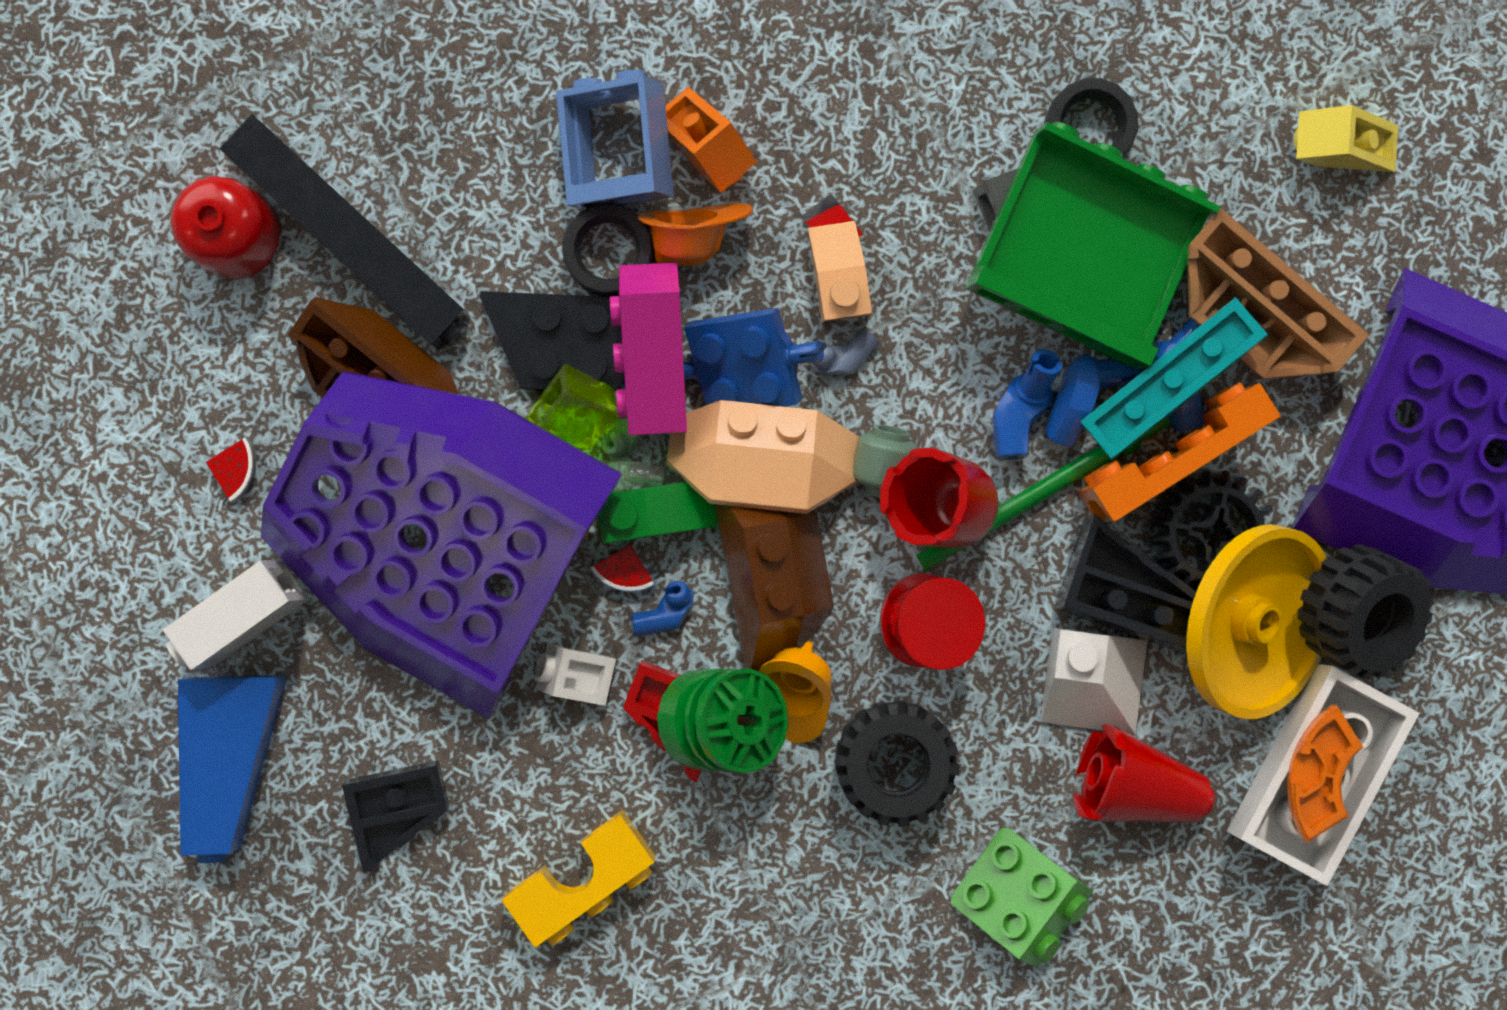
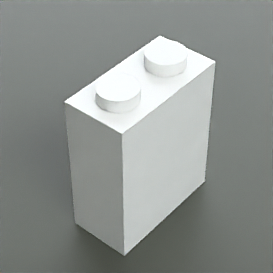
(234, 615)

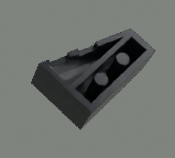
(1124, 588)

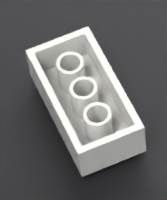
(1265, 813)

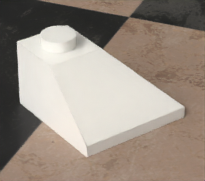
(1093, 680)

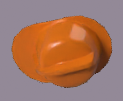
(691, 234)

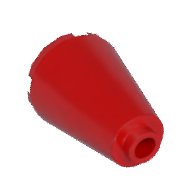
(1137, 782)

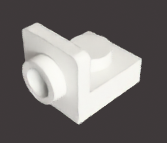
(574, 674)

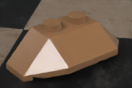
(1302, 325)

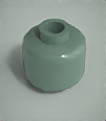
(877, 452)

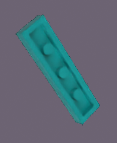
(1174, 379)

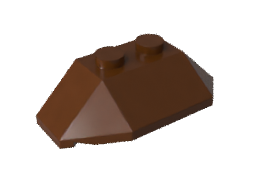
(360, 341)
(774, 578)

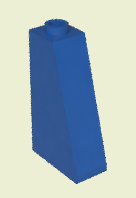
(221, 755)

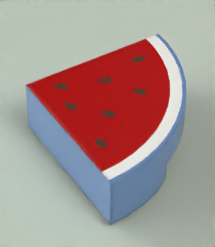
(623, 571)

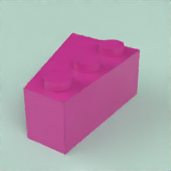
(650, 349)

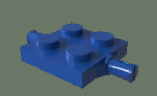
(747, 358)

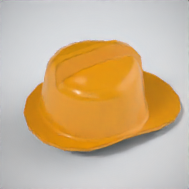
(806, 688)

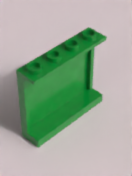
(1090, 244)

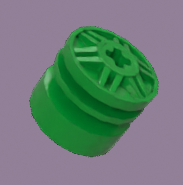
(723, 720)

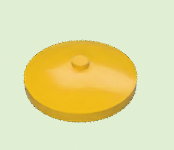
(1246, 626)

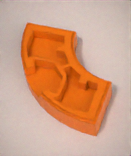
(1318, 772)

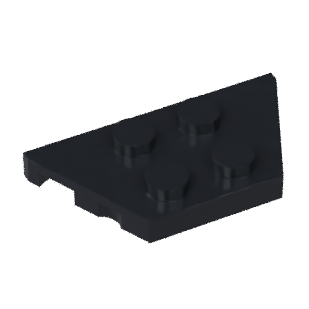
(554, 330)

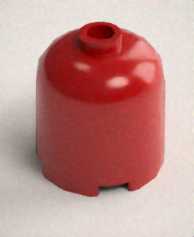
(225, 227)
(938, 499)

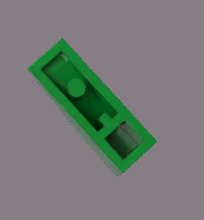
(655, 513)

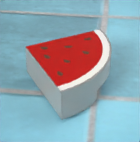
(234, 468)

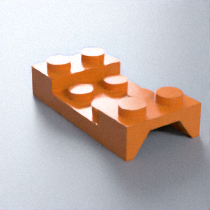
(1230, 418)

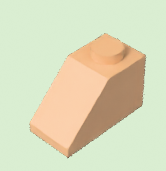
(839, 271)

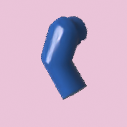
(668, 614)

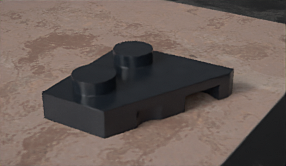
(393, 807)

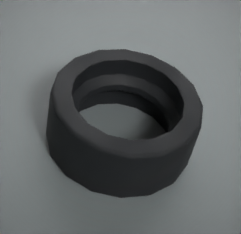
(1103, 91)
(589, 219)

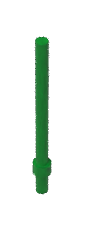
(1039, 492)

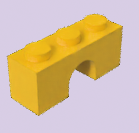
(548, 907)

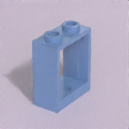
(576, 141)

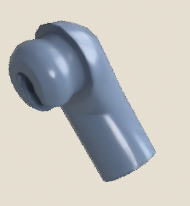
(846, 359)

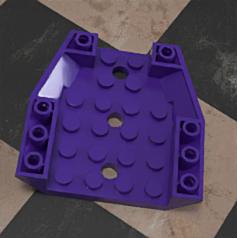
(1426, 486)
(481, 488)

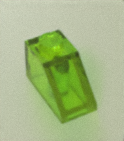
(575, 408)

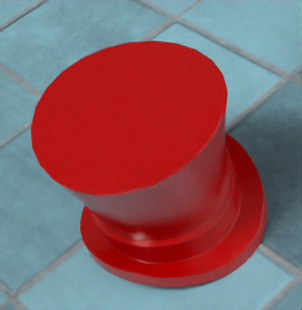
(932, 622)

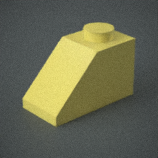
(1346, 139)

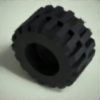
(1365, 611)
(926, 792)

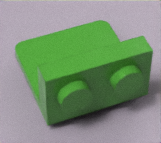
(1021, 898)

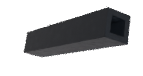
(346, 233)

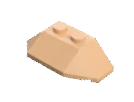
(763, 456)

